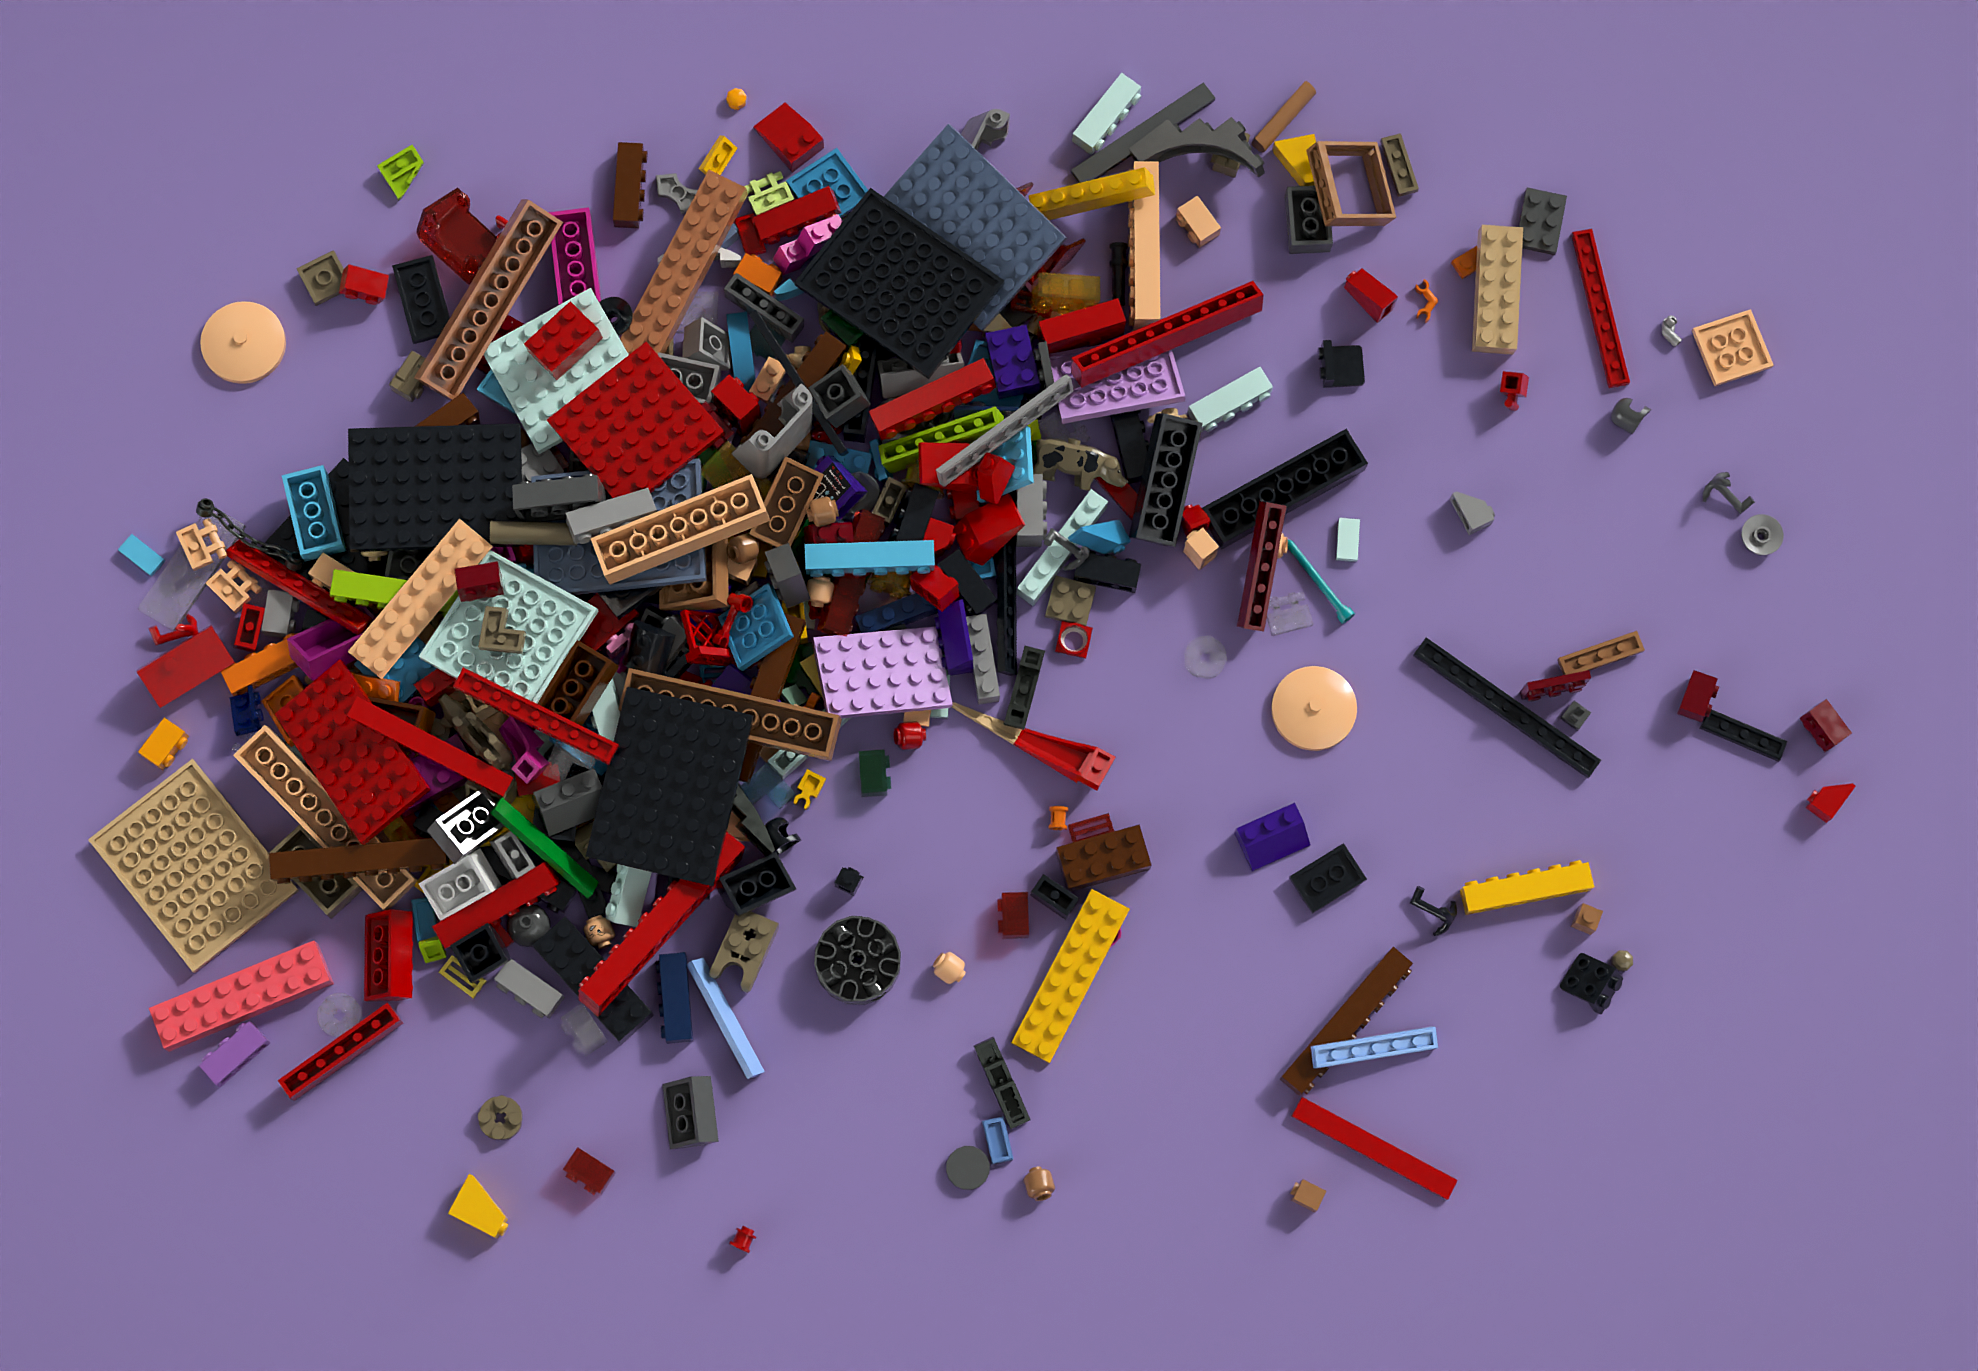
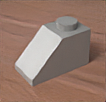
(1472, 512)

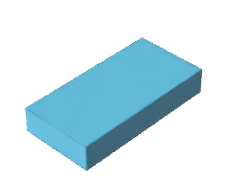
(141, 555)

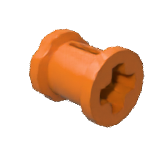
(1058, 818)

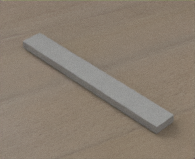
(1004, 430)

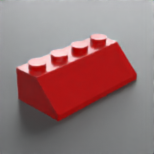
(388, 956)

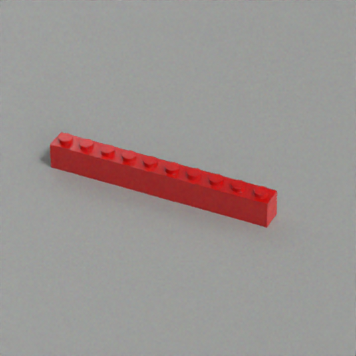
(1166, 334)

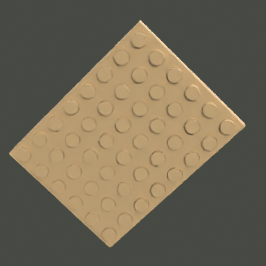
(192, 865)

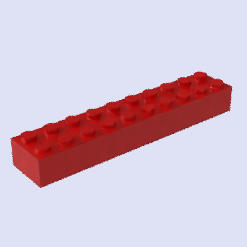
(651, 933)

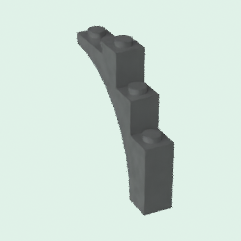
(1199, 137)

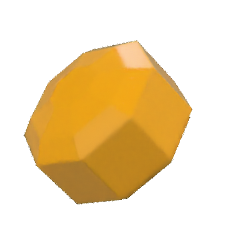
(736, 98)

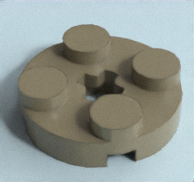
(500, 1105)

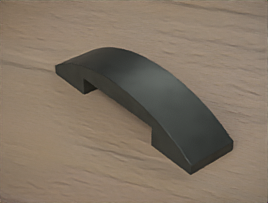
(1024, 687)

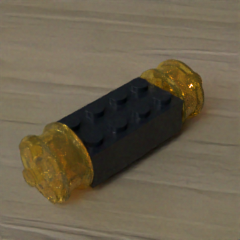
(911, 526)

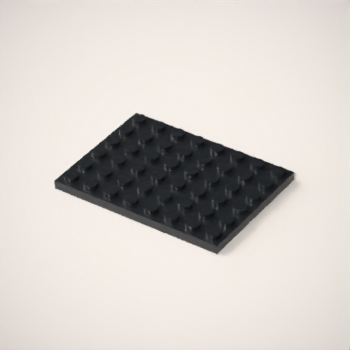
(899, 283)
(422, 479)
(670, 786)

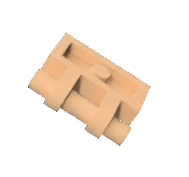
(195, 547)
(228, 590)

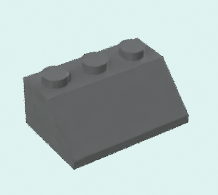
(568, 802)
(690, 1112)

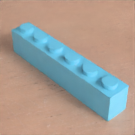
(869, 557)

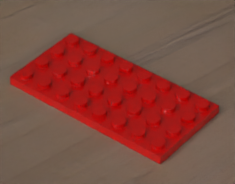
(358, 768)

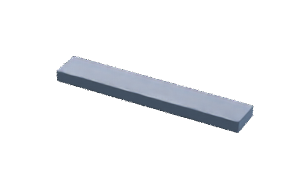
(725, 1018)
(1374, 1047)

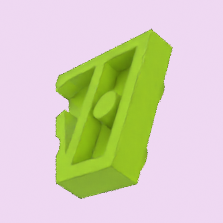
(401, 170)

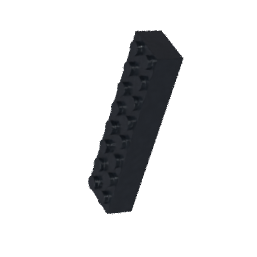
(1287, 484)

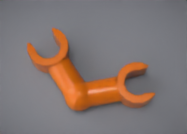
(1432, 300)

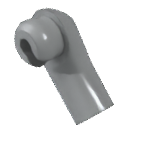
(1668, 329)

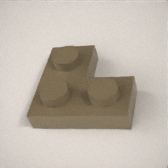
(495, 636)

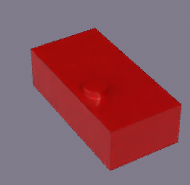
(1083, 327)
(185, 666)

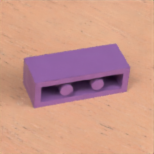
(234, 1053)

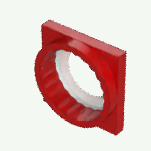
(1066, 628)

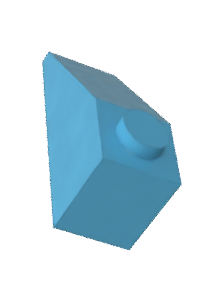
(1102, 537)

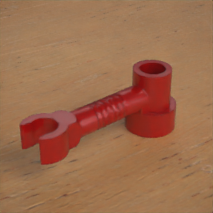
(738, 603)

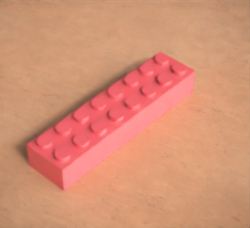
(241, 996)

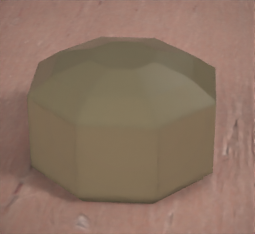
(1622, 960)

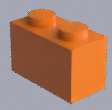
(759, 273)

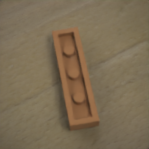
(1601, 654)

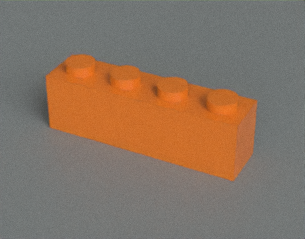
(259, 667)

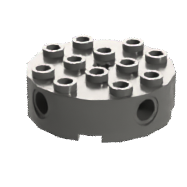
(866, 940)

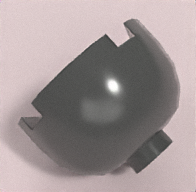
(528, 925)

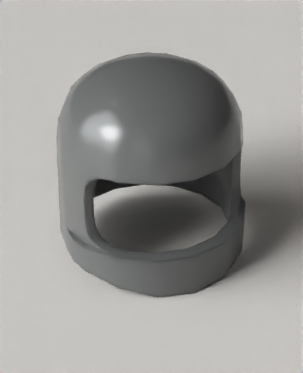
(1627, 418)

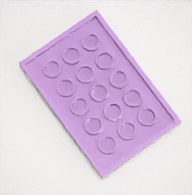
(1135, 388)
(882, 672)

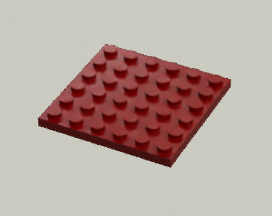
(636, 425)

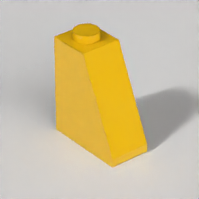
(1294, 157)
(478, 1209)

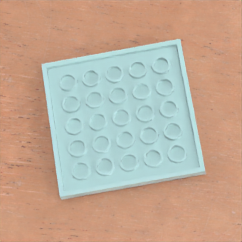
(532, 388)
(542, 610)

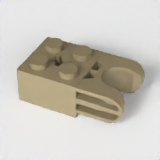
(744, 953)

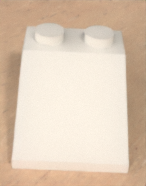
(460, 884)

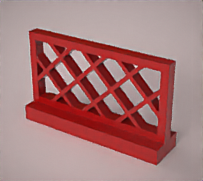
(706, 652)

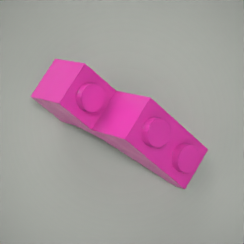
(810, 241)
(525, 747)

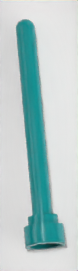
(1344, 613)

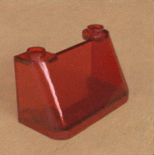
(456, 234)

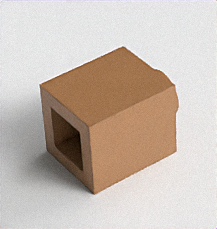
(1587, 918)
(1307, 1195)

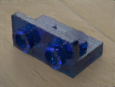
(246, 713)

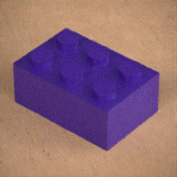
(1012, 362)

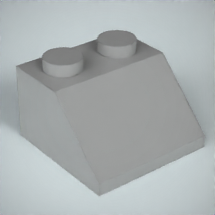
(707, 344)

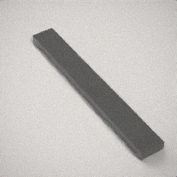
(1119, 149)

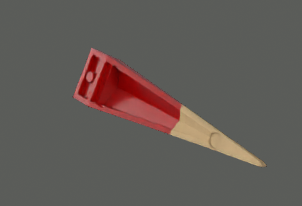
(1071, 759)

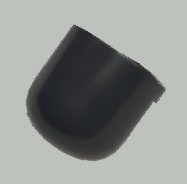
(779, 836)

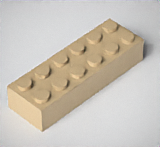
(1497, 289)

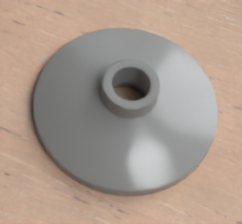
(1769, 528)

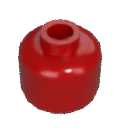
(909, 735)

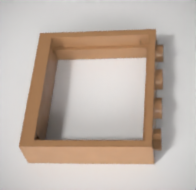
(1326, 189)

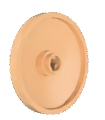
(243, 342)
(1314, 708)

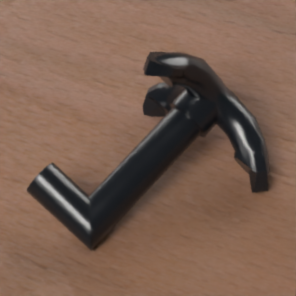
(1442, 912)

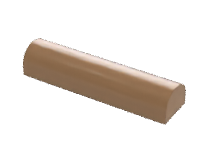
(1284, 117)

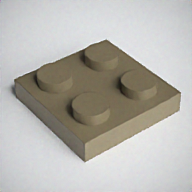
(322, 277)
(1070, 601)

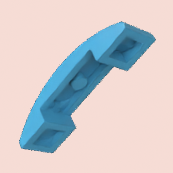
(741, 348)

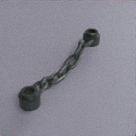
(293, 560)

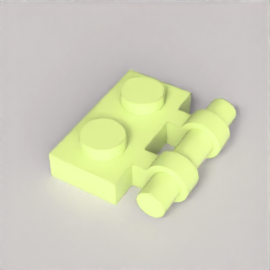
(770, 198)

